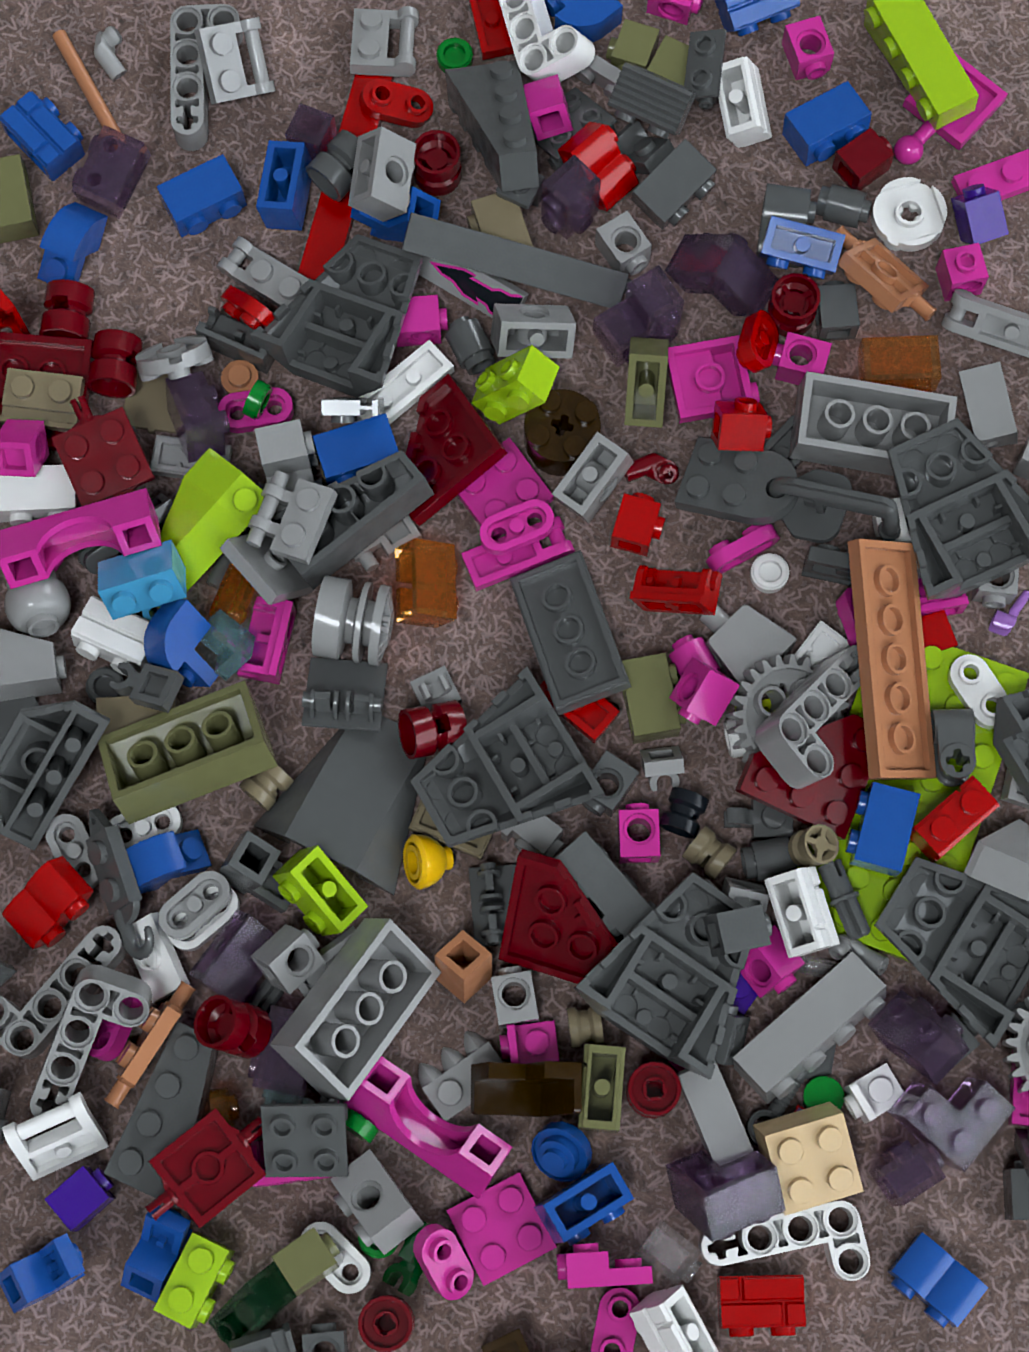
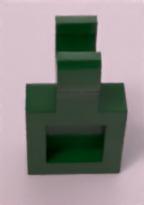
(408, 1267)

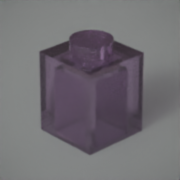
(313, 128)

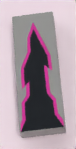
(472, 286)

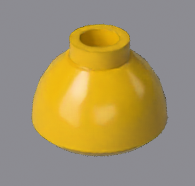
(425, 860)

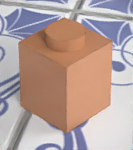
(463, 966)

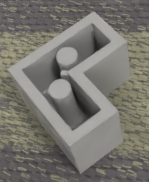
(287, 450)

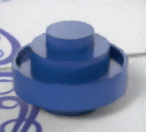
(561, 1151)

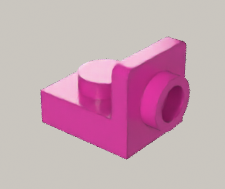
(530, 1043)

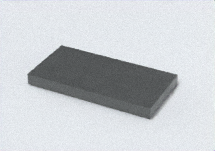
(570, 633)

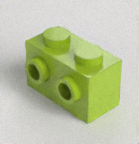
(515, 385)
(319, 891)
(194, 1281)

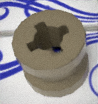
(821, 839)
(584, 1027)

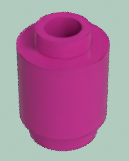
(689, 647)

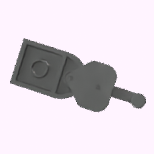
(811, 506)

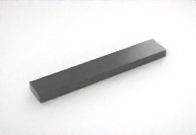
(514, 261)

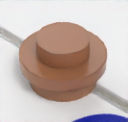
(239, 376)

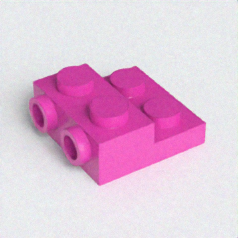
(707, 374)
(590, 1268)

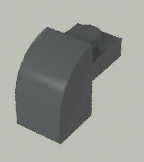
(251, 869)

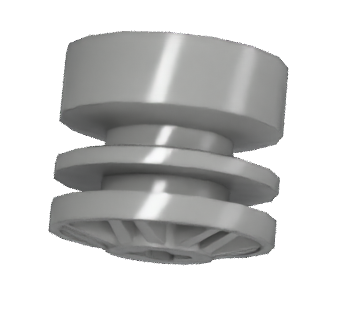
(352, 620)

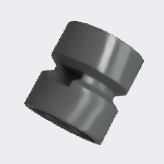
(334, 169)

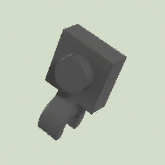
(762, 820)

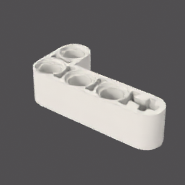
(541, 49)
(819, 1233)

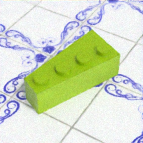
(921, 59)

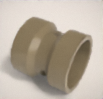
(264, 786)
(709, 853)

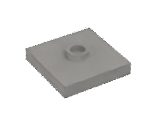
(267, 573)

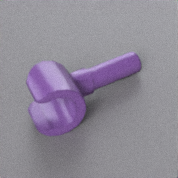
(1004, 622)

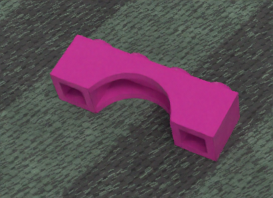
(37, 546)
(461, 1153)

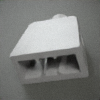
(744, 640)

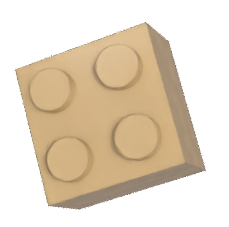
(810, 1156)

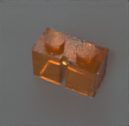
(901, 361)
(432, 572)

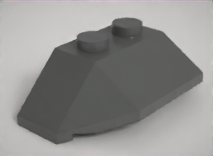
(41, 763)

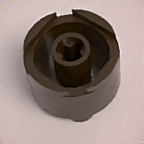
(561, 411)

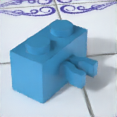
(142, 581)

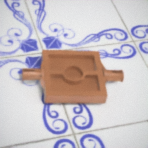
(883, 276)
(137, 1056)

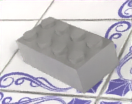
(858, 421)
(356, 1008)

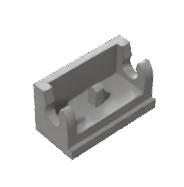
(989, 405)

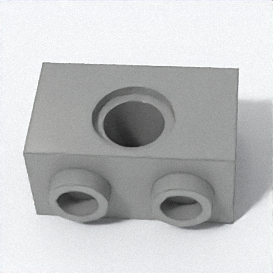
(382, 174)
(543, 326)
(593, 477)
(390, 1219)

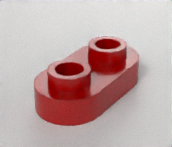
(397, 106)
(246, 308)
(757, 342)

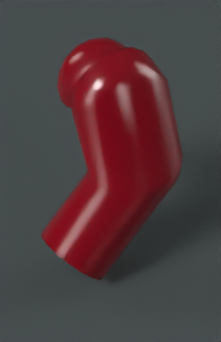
(654, 467)

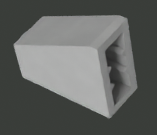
(29, 667)
(1003, 860)

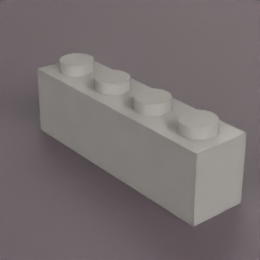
(810, 1028)

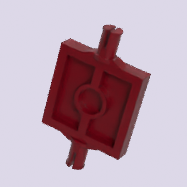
(102, 454)
(206, 1168)

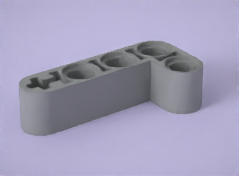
(191, 77)
(789, 732)
(60, 987)
(77, 1043)

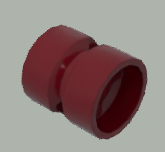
(437, 163)
(794, 303)
(67, 309)
(115, 365)
(430, 729)
(232, 1026)
(653, 1090)
(386, 1323)

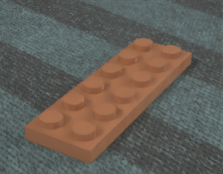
(891, 660)

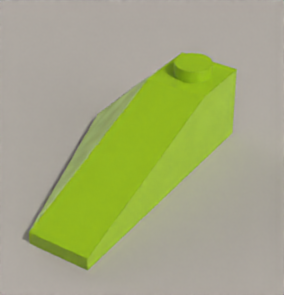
(208, 509)

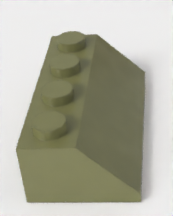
(186, 752)

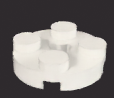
(917, 197)

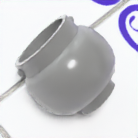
(38, 606)

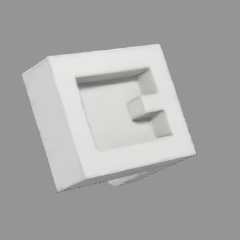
(872, 1094)

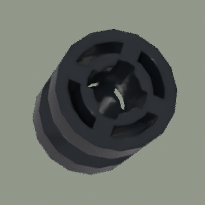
(684, 811)

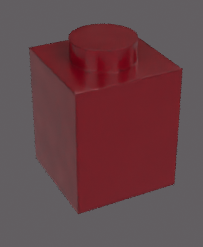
(863, 159)

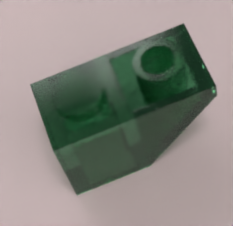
(254, 1305)

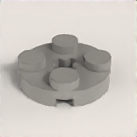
(173, 359)

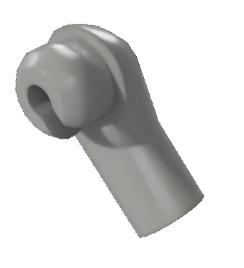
(105, 52)
(873, 960)

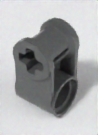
(953, 739)

